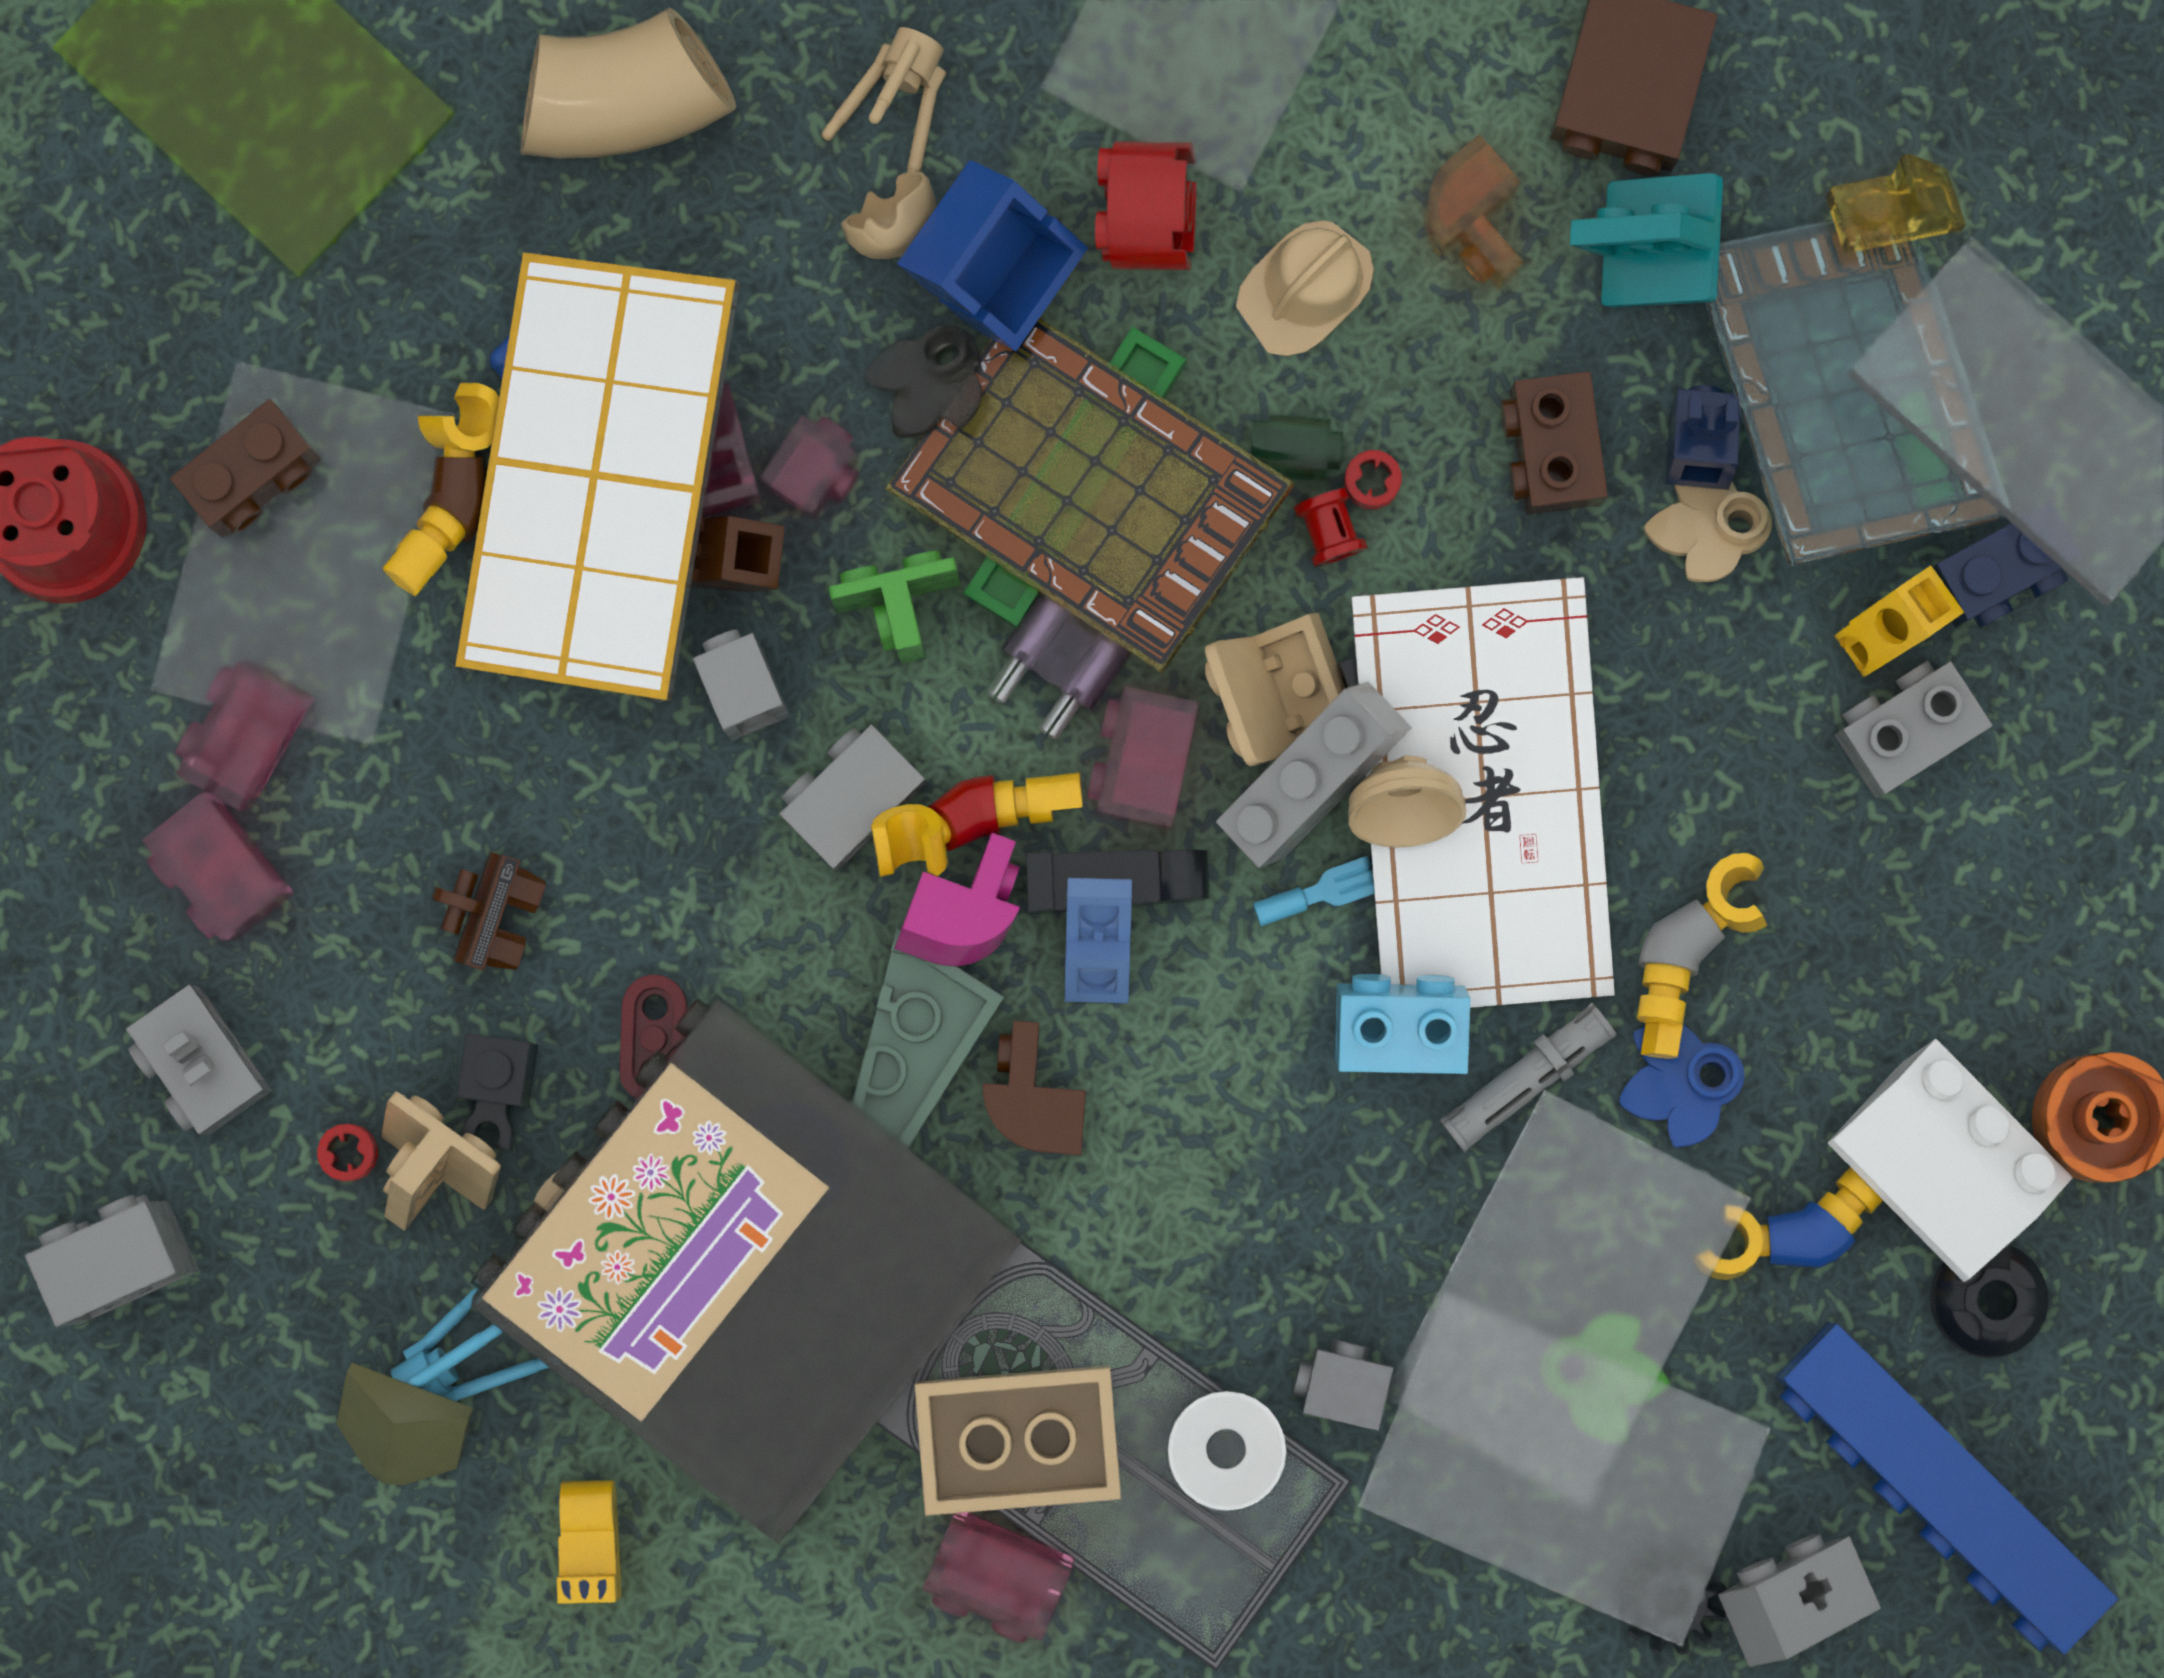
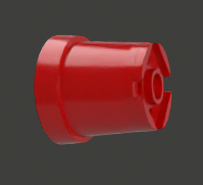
(95, 497)

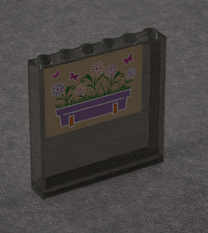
(743, 1267)

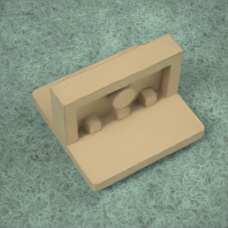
(430, 1156)

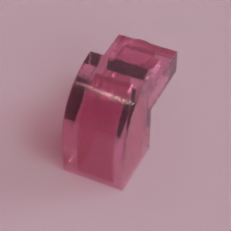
(731, 472)

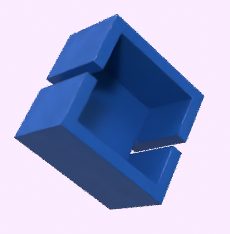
(992, 255)

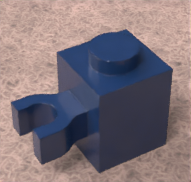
(1703, 438)

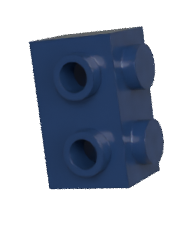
(1995, 571)

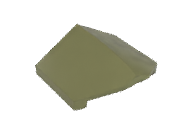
(400, 1428)

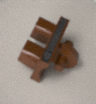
(499, 885)

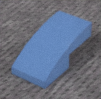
(1098, 940)

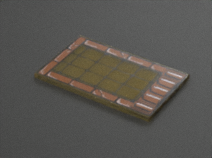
(1094, 492)

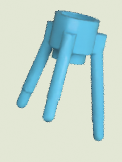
(436, 1370)

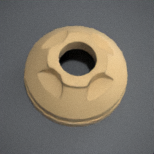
(1406, 804)

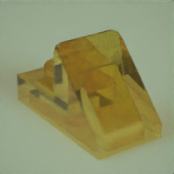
(1897, 207)

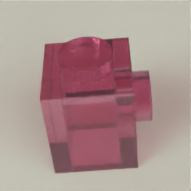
(812, 467)

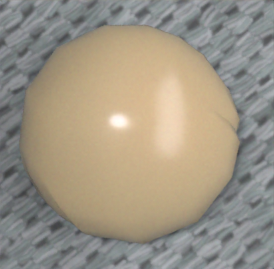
(891, 224)

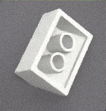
(1949, 1160)

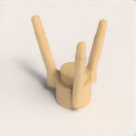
(904, 66)

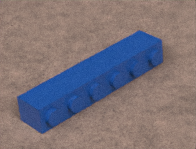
(1945, 1488)

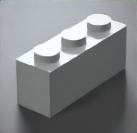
(1313, 774)

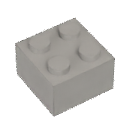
(110, 1263)

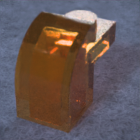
(1457, 207)

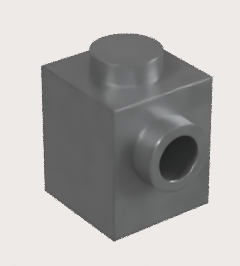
(1343, 1385)

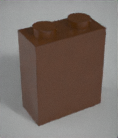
(1633, 82)

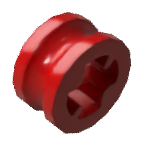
(1391, 484)
(328, 1158)

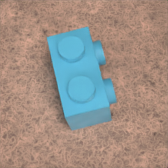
(1402, 1025)

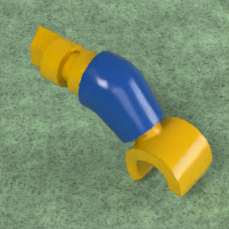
(1806, 1236)

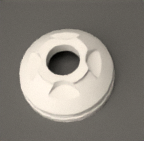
(1242, 1483)

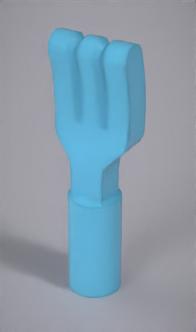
(1335, 887)

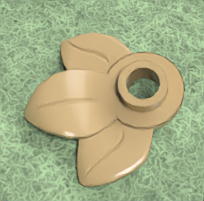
(1701, 530)

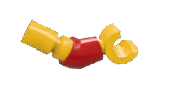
(965, 814)

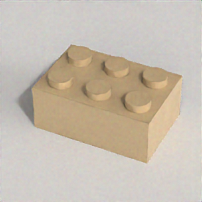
(1017, 1440)

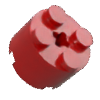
(1148, 205)

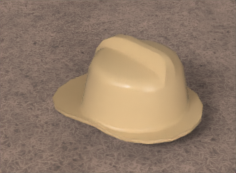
(1305, 287)

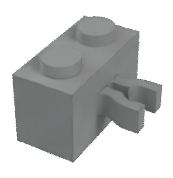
(196, 1061)

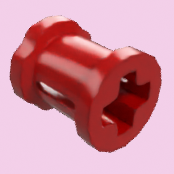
(1330, 527)

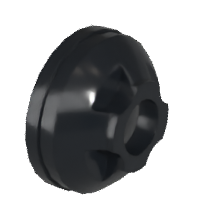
(1967, 1328)

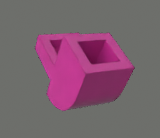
(962, 923)

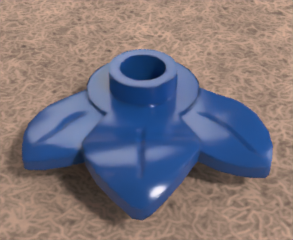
(1675, 1092)

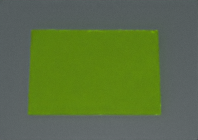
(264, 105)

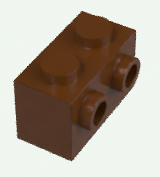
(1555, 443)
(246, 470)

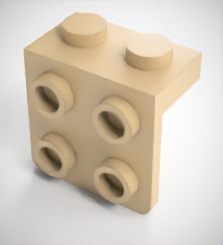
(1273, 685)

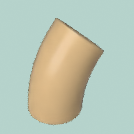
(621, 90)

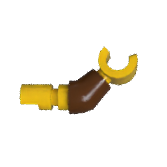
(456, 490)

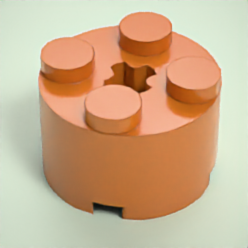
(2069, 1132)

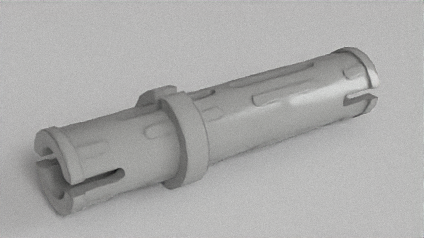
(1538, 1069)

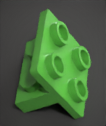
(896, 617)

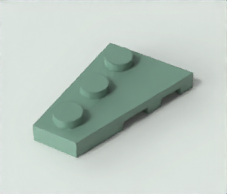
(919, 1039)

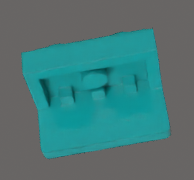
(1656, 240)

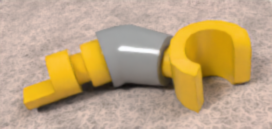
(1681, 942)

